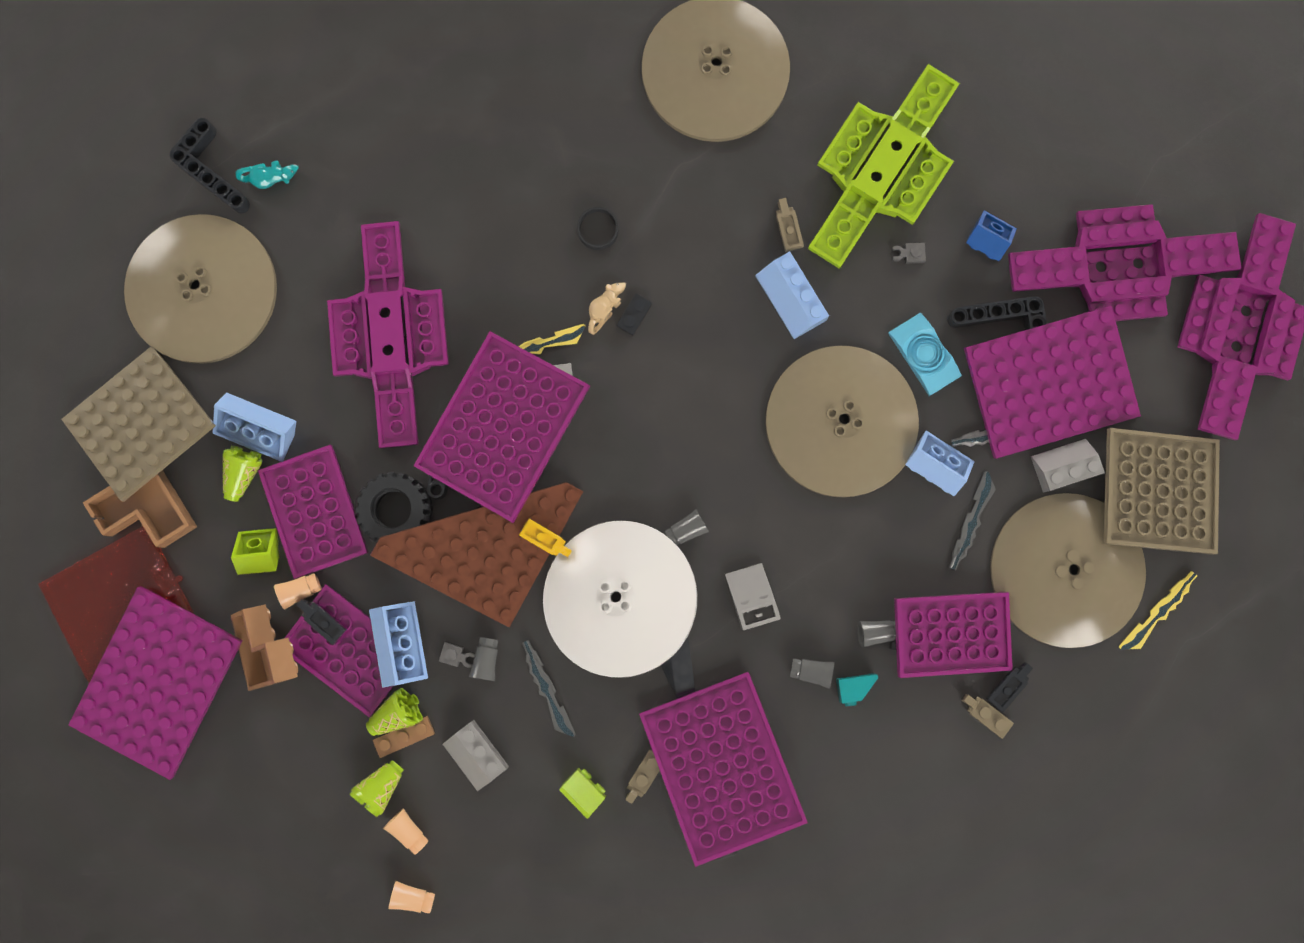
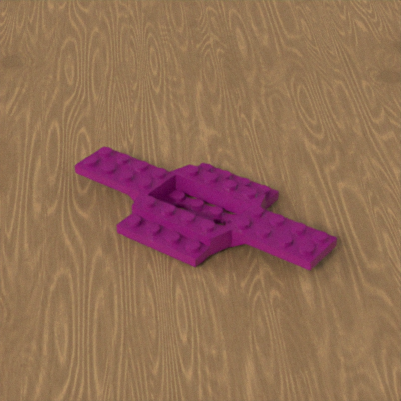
(1129, 290)
(1217, 321)
(361, 334)

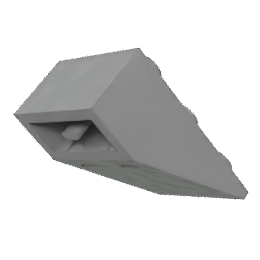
(752, 596)

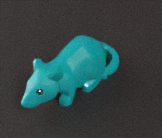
(265, 177)

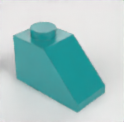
(854, 688)

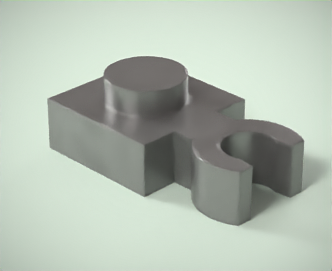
(912, 253)
(454, 655)

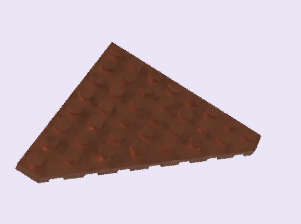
(480, 553)

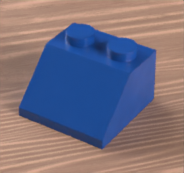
(991, 236)

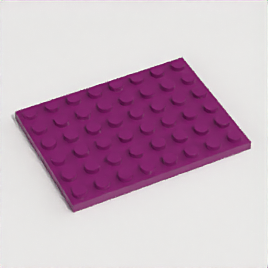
(1052, 382)
(501, 426)
(155, 682)
(722, 769)

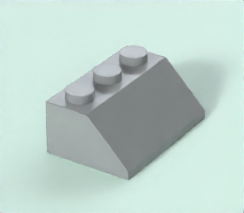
(1067, 465)
(475, 755)

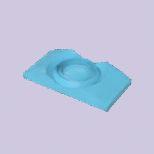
(925, 353)

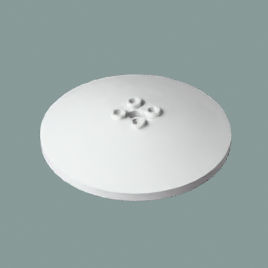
(654, 604)

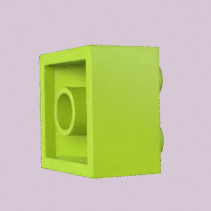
(256, 551)
(583, 792)

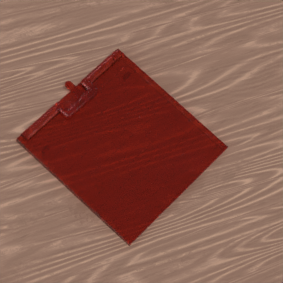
(97, 590)

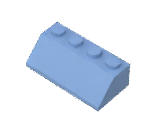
(792, 295)
(253, 426)
(398, 644)

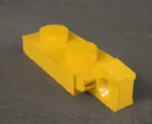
(544, 538)

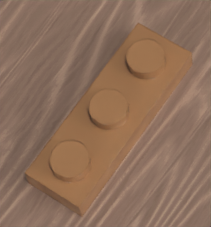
(403, 737)

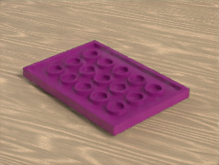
(313, 511)
(953, 634)
(349, 664)

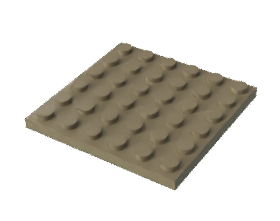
(138, 423)
(1161, 491)

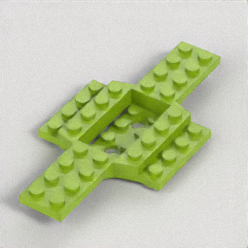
(854, 144)

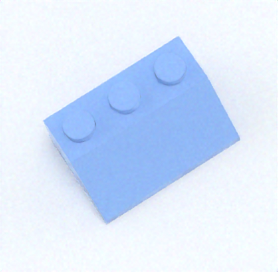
(940, 463)

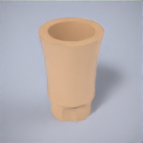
(295, 590)
(406, 832)
(411, 898)

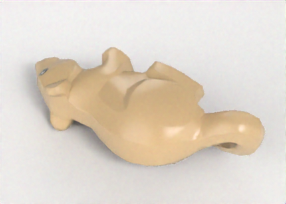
(601, 307)

